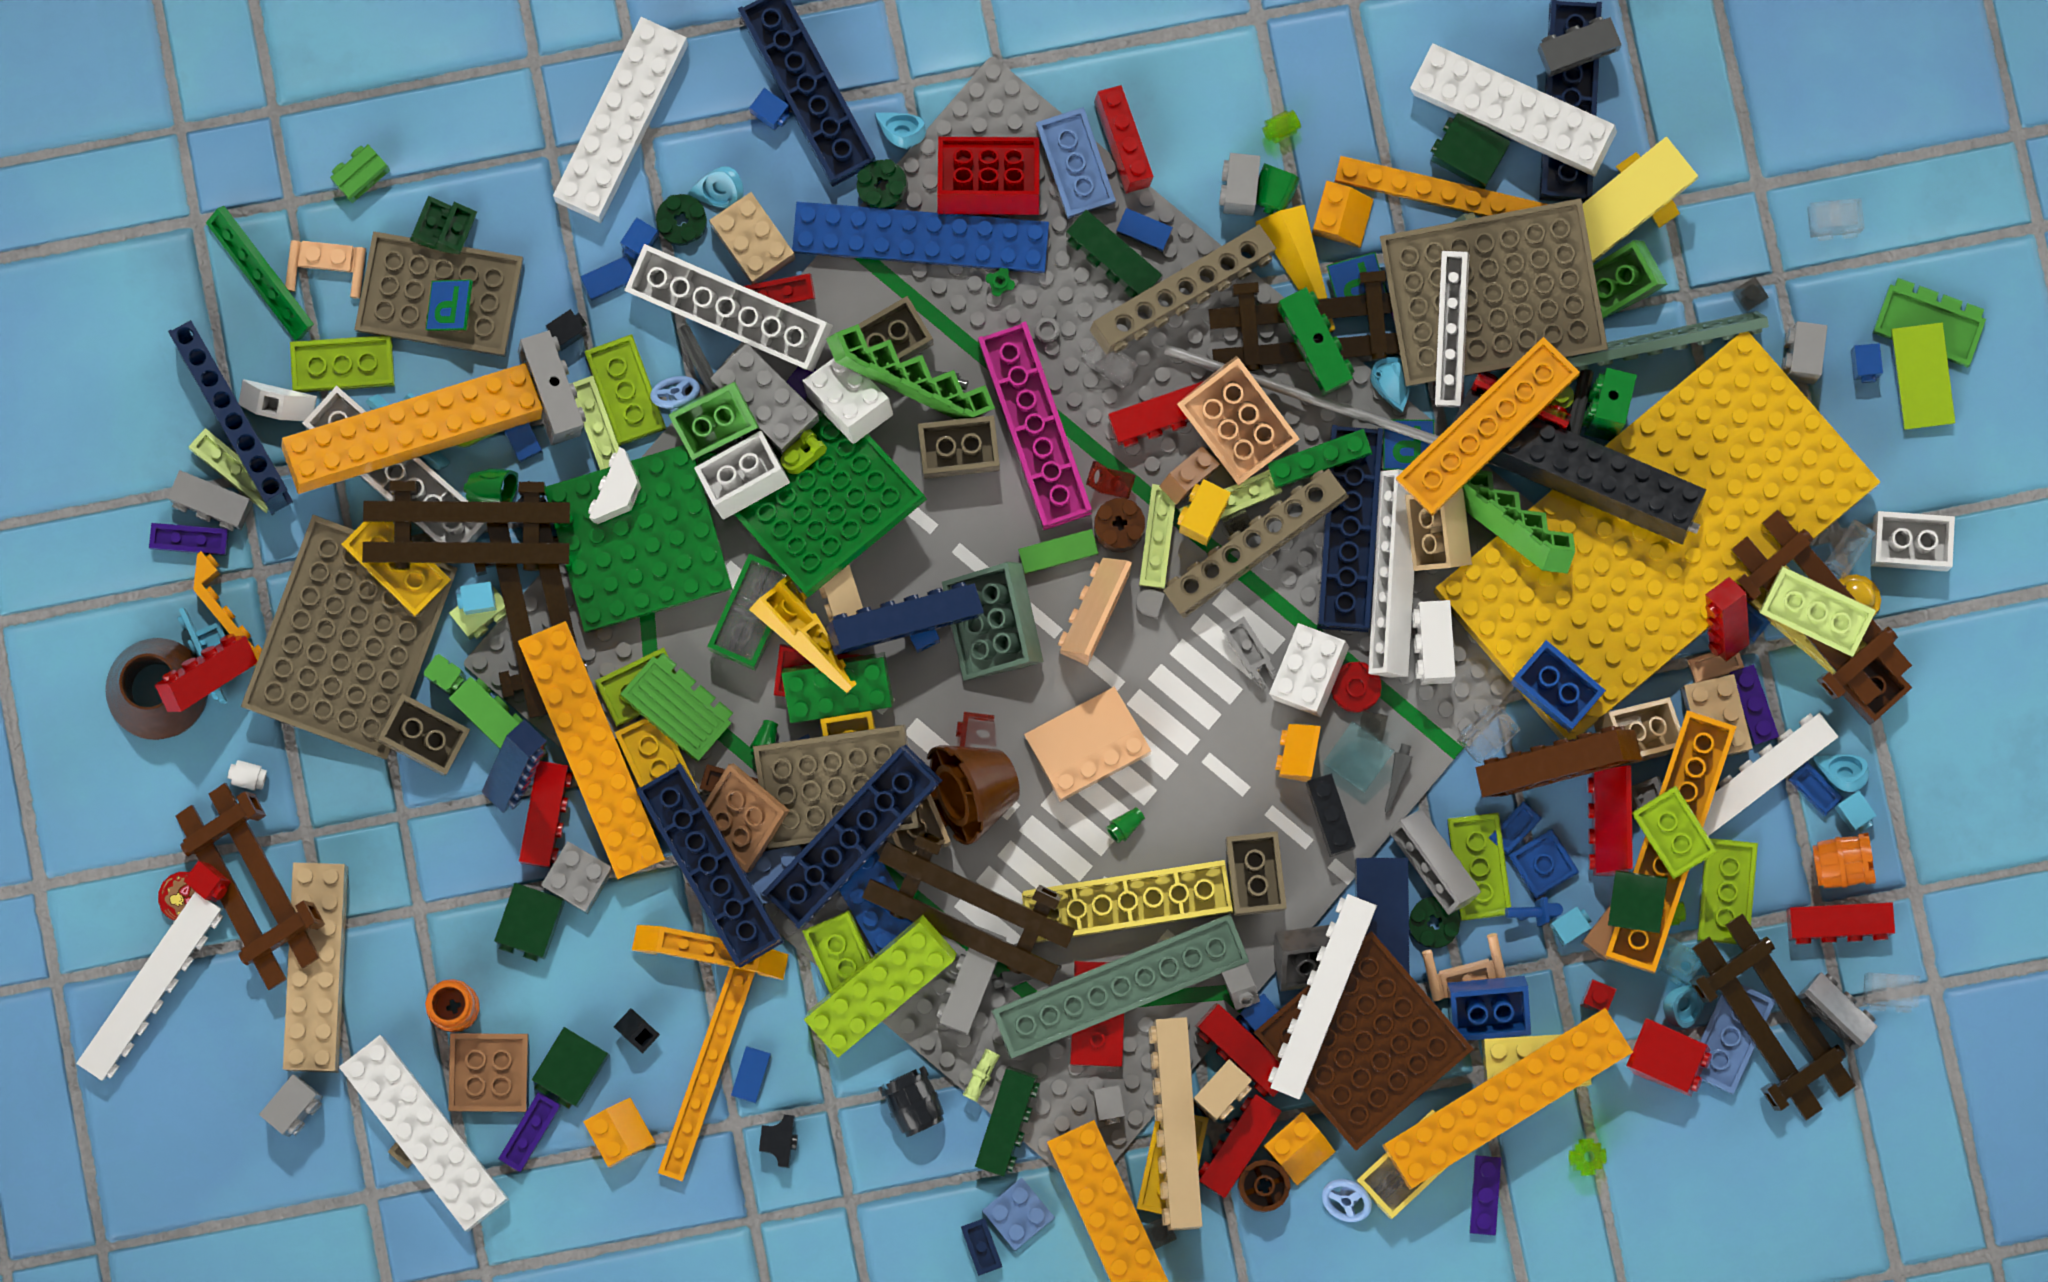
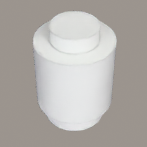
(247, 775)

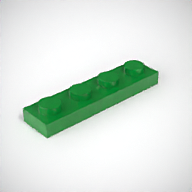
(1320, 457)

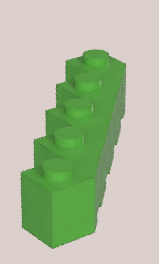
(909, 377)
(1519, 528)

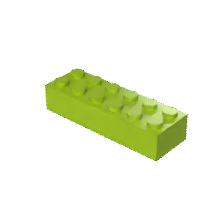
(880, 986)

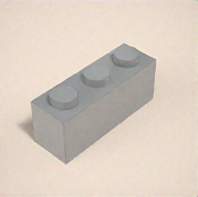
(209, 501)

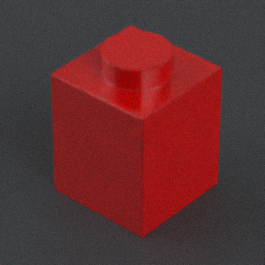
(207, 881)
(1598, 996)

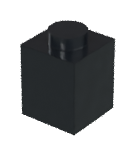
(567, 328)
(636, 1030)

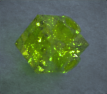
(1577, 1159)

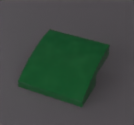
(443, 226)
(1637, 901)

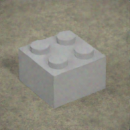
(1241, 185)
(1805, 352)
(577, 877)
(291, 1106)

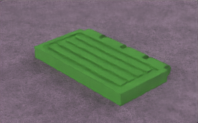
(1908, 309)
(676, 708)

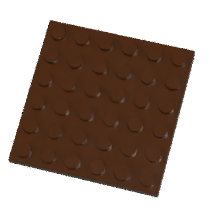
(1379, 1048)

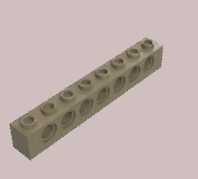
(1253, 242)
(1270, 542)

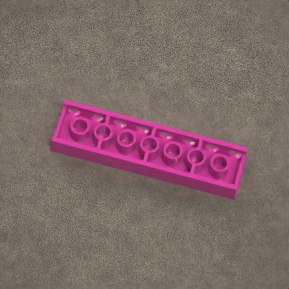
(1035, 426)

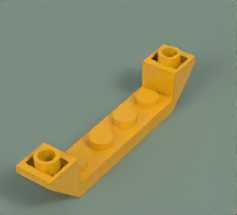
(204, 574)
(703, 948)

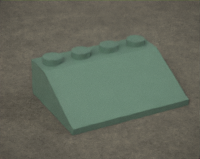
(1006, 632)

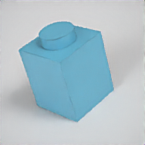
(477, 598)
(1856, 812)
(1571, 925)

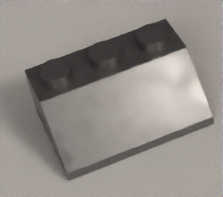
(1297, 954)
(1838, 1010)

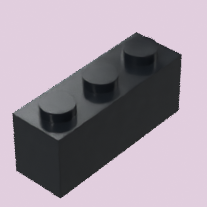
(1330, 815)

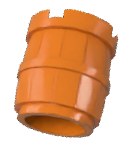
(1844, 861)
(440, 997)

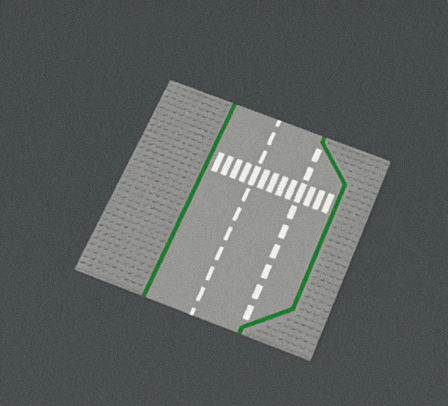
(1179, 676)

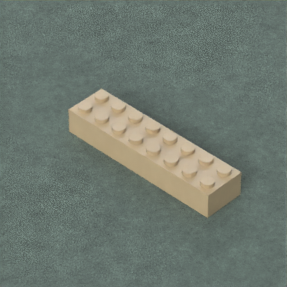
(316, 990)
(1177, 1124)

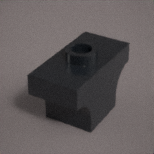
(779, 1140)

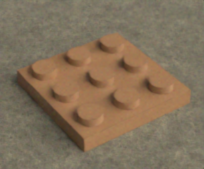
(745, 815)
(488, 1072)

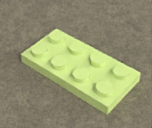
(1817, 611)

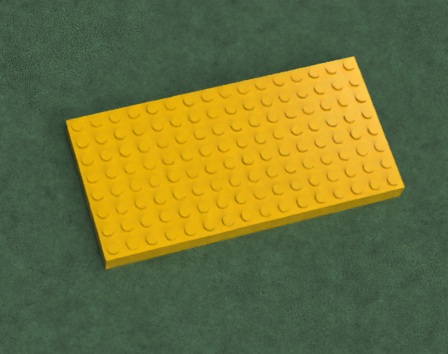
(1638, 595)

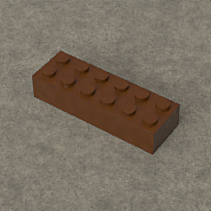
(1558, 762)

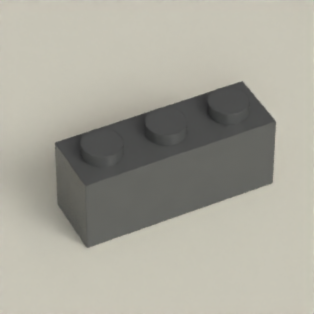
(1579, 46)

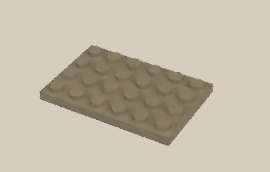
(399, 289)
(821, 776)

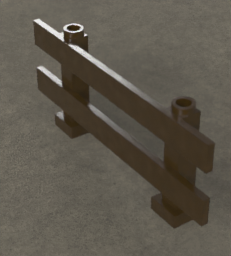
(1248, 316)
(404, 511)
(518, 615)
(1033, 921)
(1724, 977)

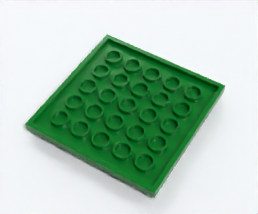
(831, 508)
(646, 557)

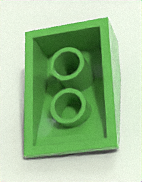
(1627, 277)
(713, 420)

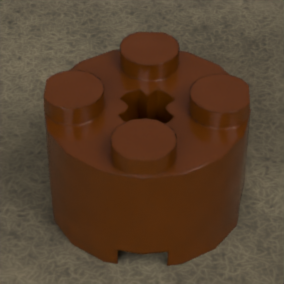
(1128, 513)
(1277, 1192)

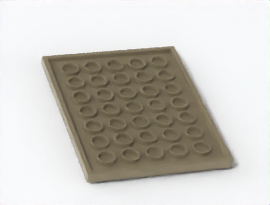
(1524, 284)
(339, 645)

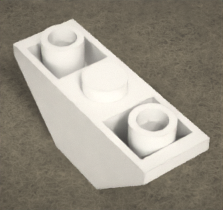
(276, 401)
(617, 490)

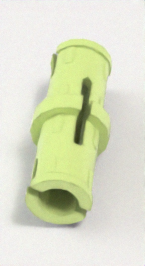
(981, 1075)

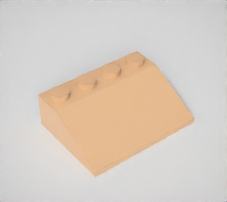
(1238, 420)
(1096, 609)
(1087, 744)

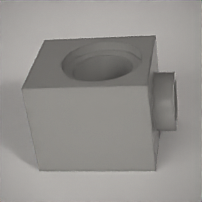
(1241, 987)
(1109, 1104)

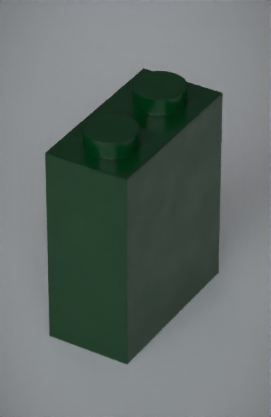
(1469, 150)
(529, 922)
(569, 1068)

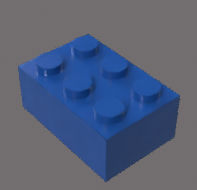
(1557, 686)
(1490, 1007)

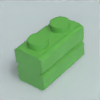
(359, 172)
(444, 674)

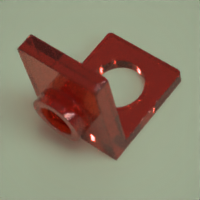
(1110, 481)
(962, 727)

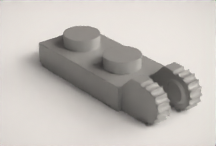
(1249, 650)

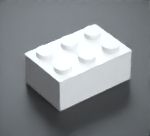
(848, 399)
(742, 475)
(1913, 541)
(1434, 642)
(1309, 670)

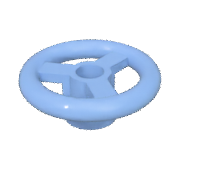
(675, 395)
(1347, 1197)

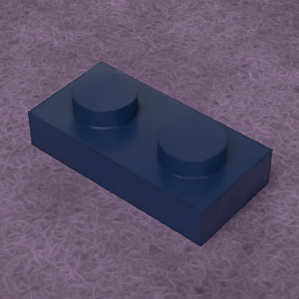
(981, 1246)

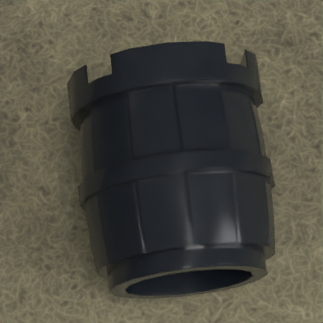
(913, 1102)

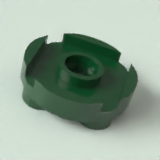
(875, 172)
(687, 232)
(1428, 935)

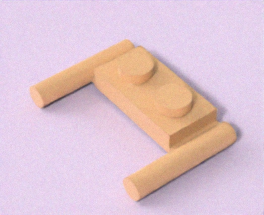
(326, 257)
(1473, 971)

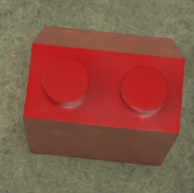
(1669, 1058)

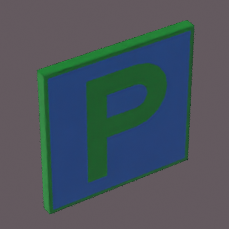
(1345, 274)
(449, 305)
(1402, 450)

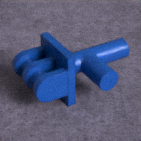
(1542, 911)

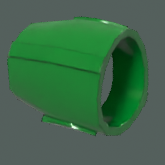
(1275, 188)
(487, 485)

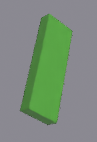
(1058, 551)

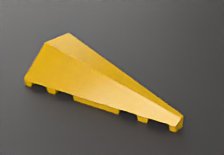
(1295, 249)
(789, 616)

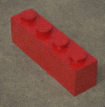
(1123, 139)
(1149, 417)
(1727, 619)
(205, 673)
(544, 814)
(1840, 922)
(1239, 1046)
(1239, 1146)

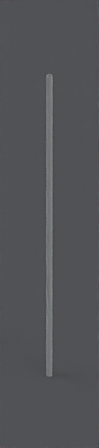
(1322, 402)

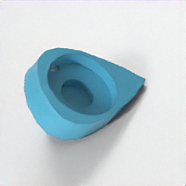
(902, 128)
(718, 187)
(1390, 382)
(1844, 770)
(1683, 1006)

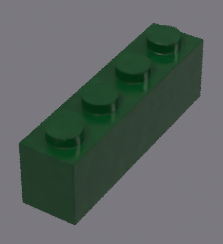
(1112, 254)
(1006, 1121)

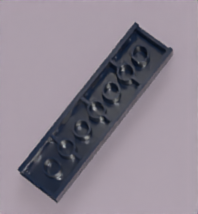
(807, 88)
(1576, 88)
(231, 417)
(1350, 541)
(852, 836)
(710, 866)
(1386, 885)

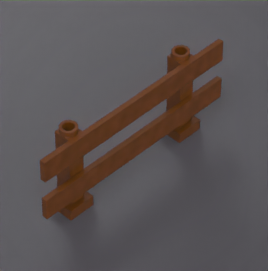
(1847, 668)
(291, 924)

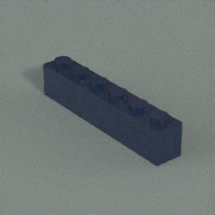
(904, 618)
(514, 767)

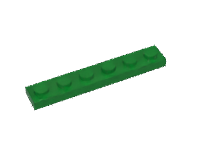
(259, 273)

